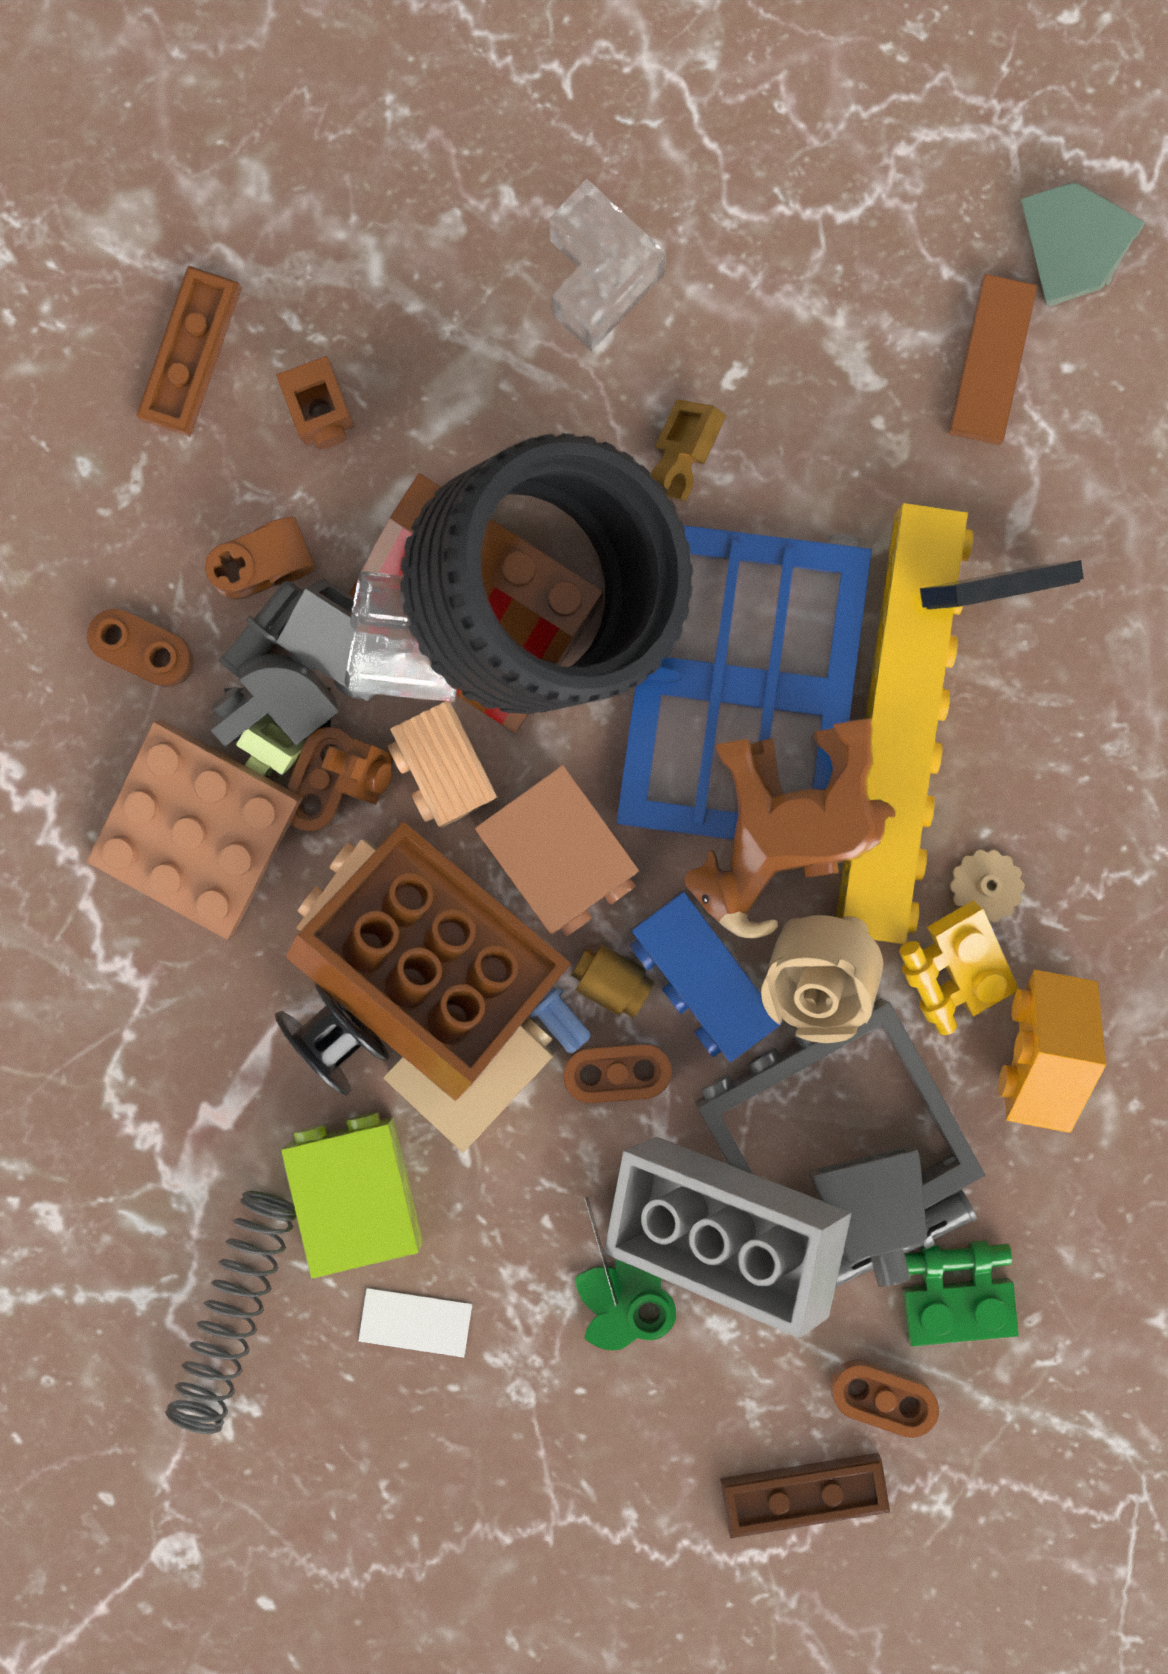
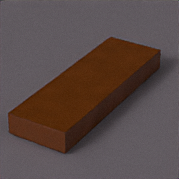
(805, 1495)

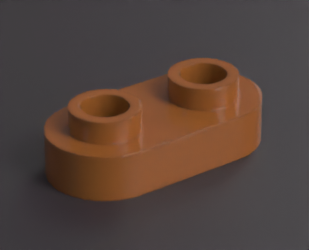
(138, 647)
(312, 779)
(617, 1073)
(881, 1399)

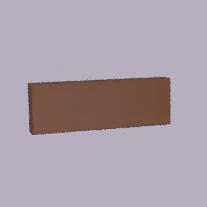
(189, 351)
(992, 359)

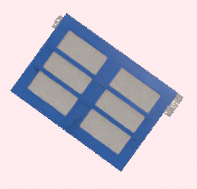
(757, 661)

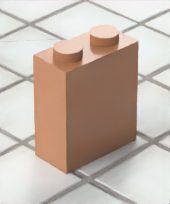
(558, 852)

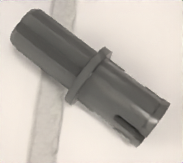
(264, 629)

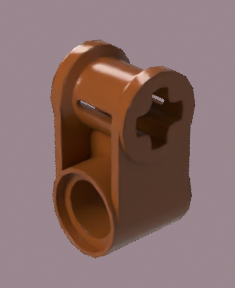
(266, 559)

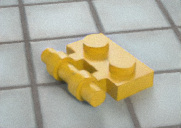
(973, 961)

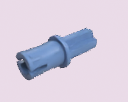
(561, 1021)

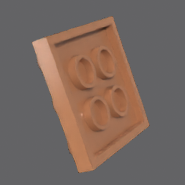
(194, 829)

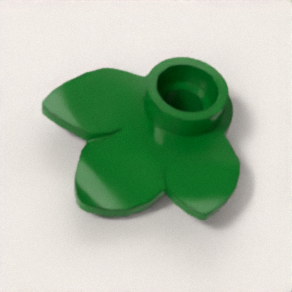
(621, 1324)

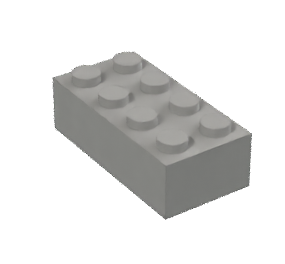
(727, 1235)

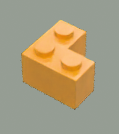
(1055, 1051)

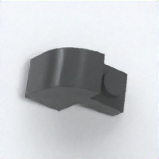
(275, 687)

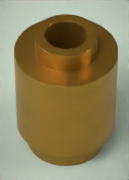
(612, 981)

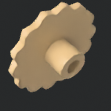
(988, 881)

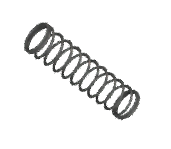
(255, 1202)

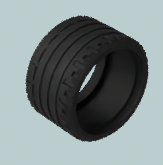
(639, 553)

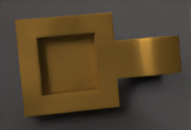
(685, 440)

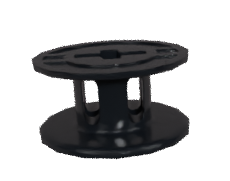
(330, 1040)

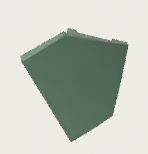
(1077, 240)

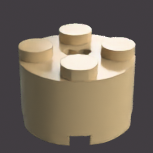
(823, 977)

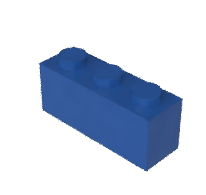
(702, 977)

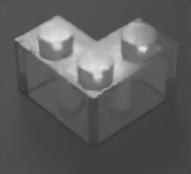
(613, 263)

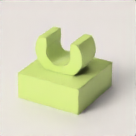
(269, 747)

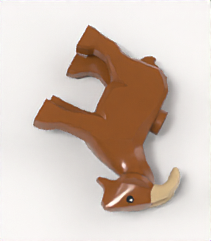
(790, 829)

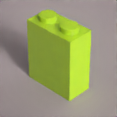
(351, 1195)

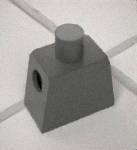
(884, 1206)

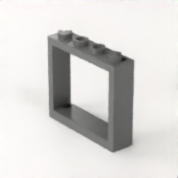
(771, 1067)

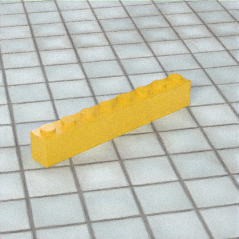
(905, 709)

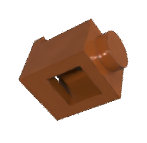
(314, 385)

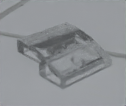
(382, 650)

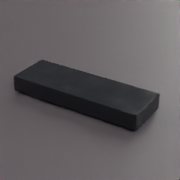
(1001, 585)

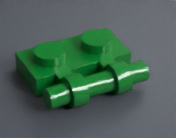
(962, 1309)

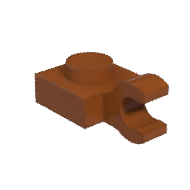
(362, 771)

